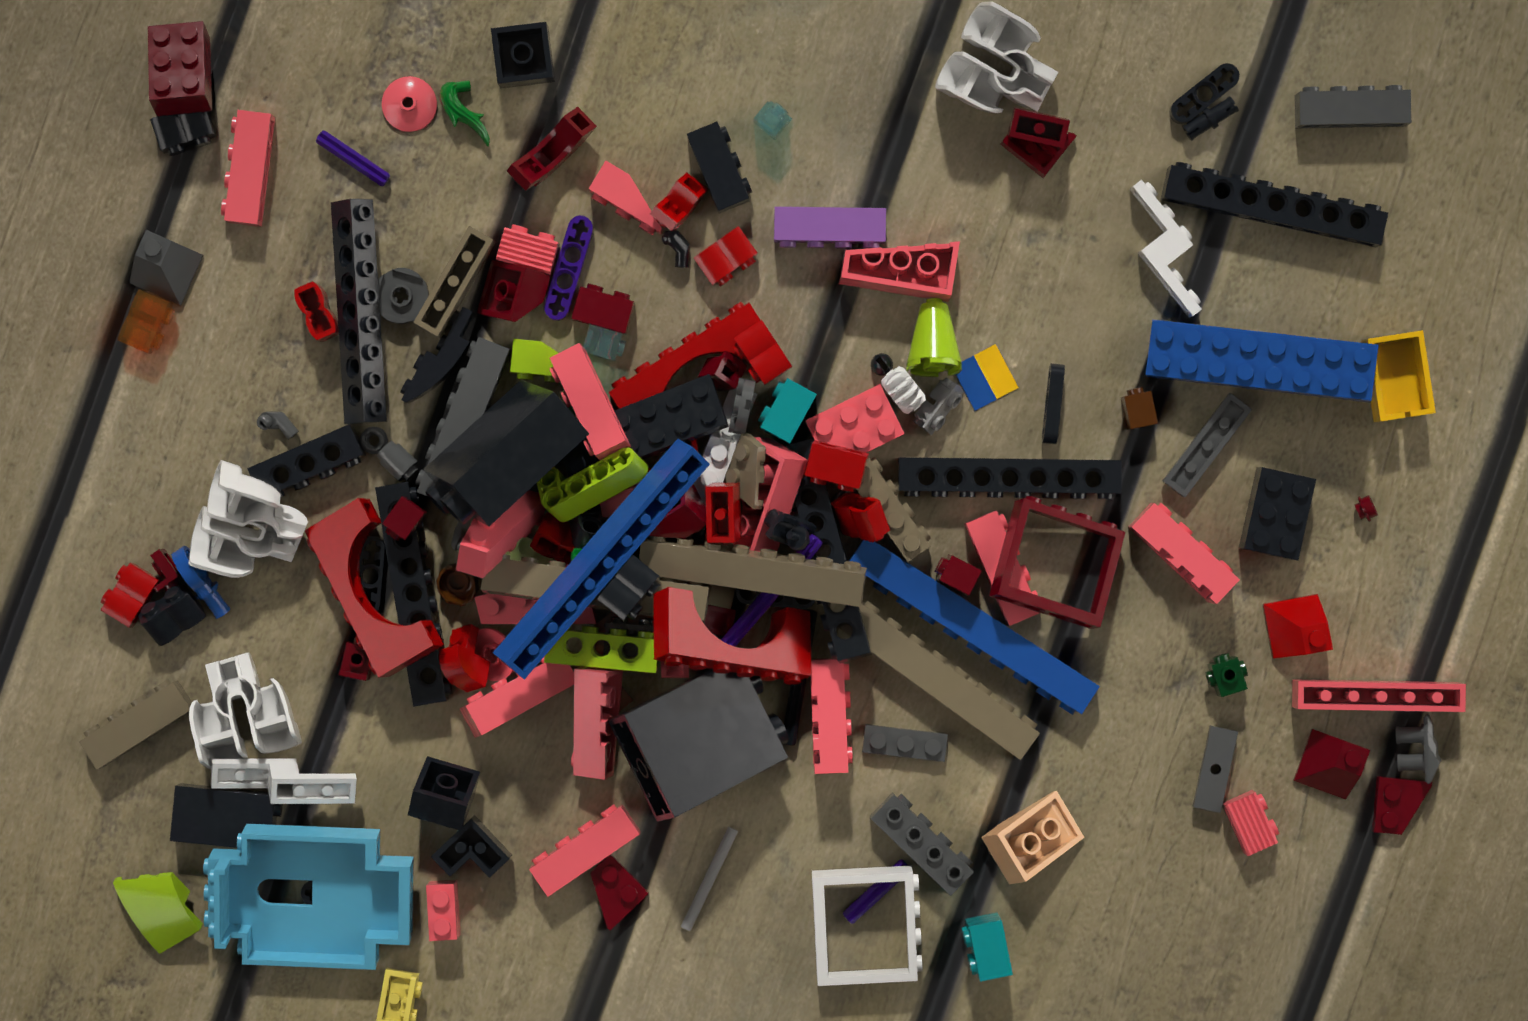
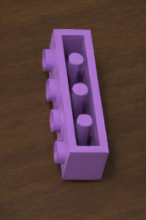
(829, 225)

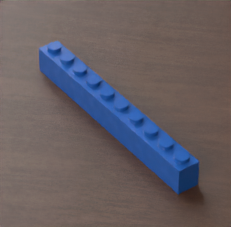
(601, 558)
(976, 627)

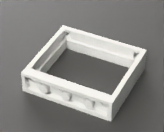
(858, 876)

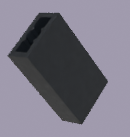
(218, 815)

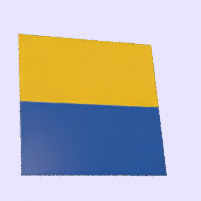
(986, 377)

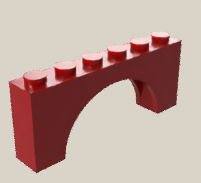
(656, 377)
(338, 547)
(684, 639)

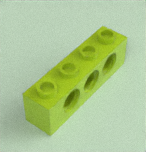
(614, 659)

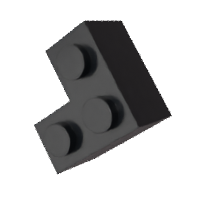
(472, 842)

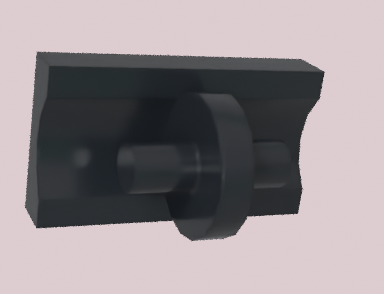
(788, 529)

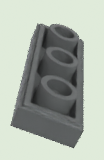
(1210, 786)

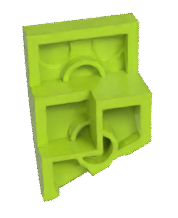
(158, 908)

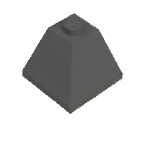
(164, 267)

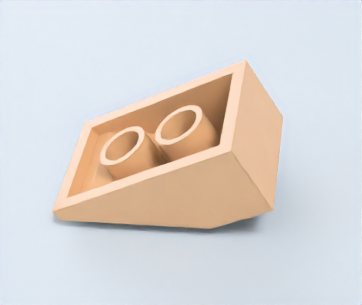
(1032, 838)

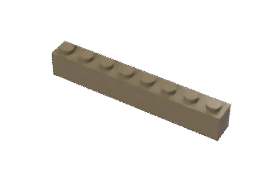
(755, 570)
(531, 580)
(945, 684)

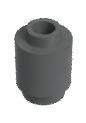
(397, 461)

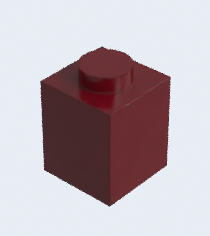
(403, 519)

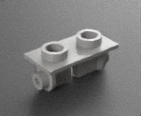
(947, 397)

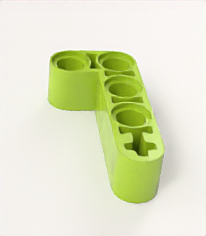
(593, 485)

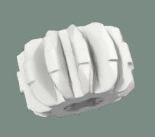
(903, 390)

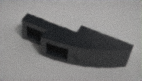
(435, 369)

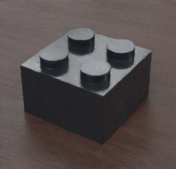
(523, 55)
(443, 793)

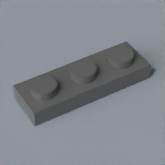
(905, 742)

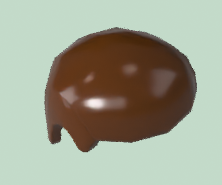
(456, 586)

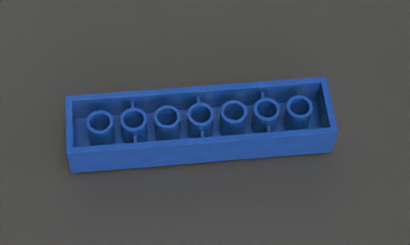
(1262, 360)

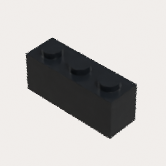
(719, 166)

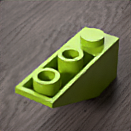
(532, 359)

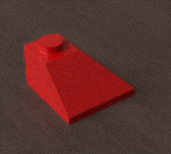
(1297, 627)

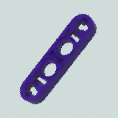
(566, 267)

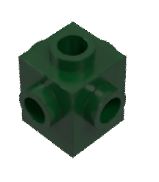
(1234, 682)

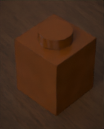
(1138, 408)

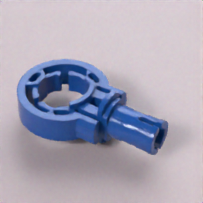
(200, 583)

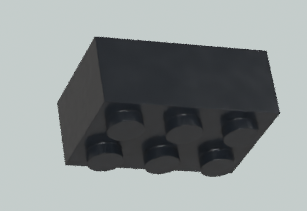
(1277, 513)

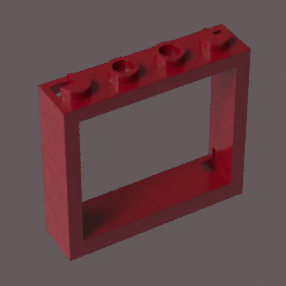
(1002, 591)

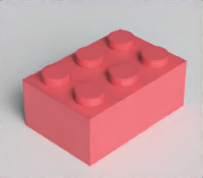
(858, 422)

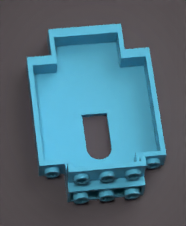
(355, 897)

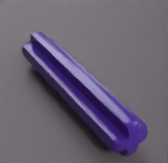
(352, 158)
(869, 898)

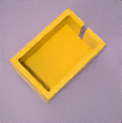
(1401, 377)

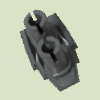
(1430, 759)

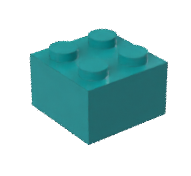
(787, 410)
(988, 947)

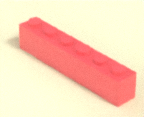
(1378, 695)

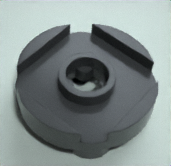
(415, 288)
(742, 406)

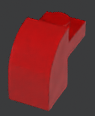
(679, 202)
(460, 662)

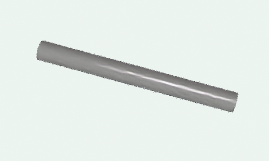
(709, 878)

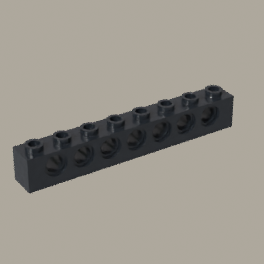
(1372, 217)
(358, 311)
(1108, 471)
(856, 645)
(421, 691)

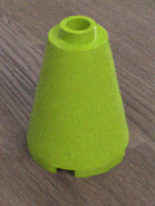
(934, 342)

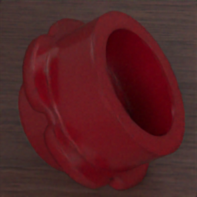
(1366, 508)

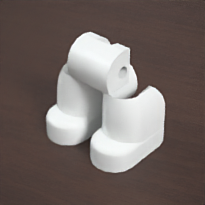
(1007, 38)
(220, 536)
(268, 713)

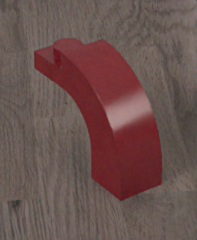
(552, 150)

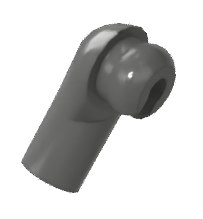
(277, 420)

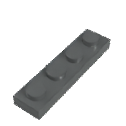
(1207, 445)

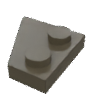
(747, 469)

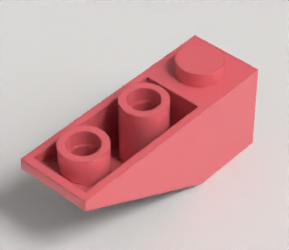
(619, 190)

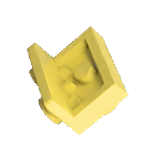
(398, 996)

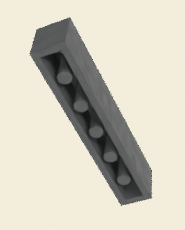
(471, 400)

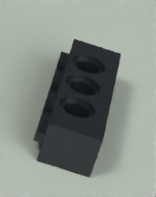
(350, 454)

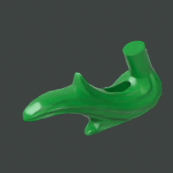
(456, 110)

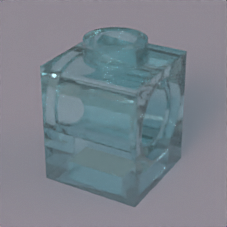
(604, 343)

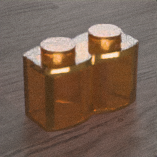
(145, 322)

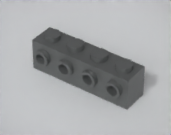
(923, 845)

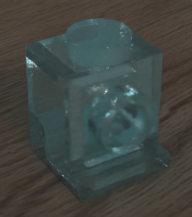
(772, 119)

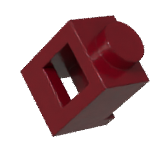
(724, 371)
(349, 668)

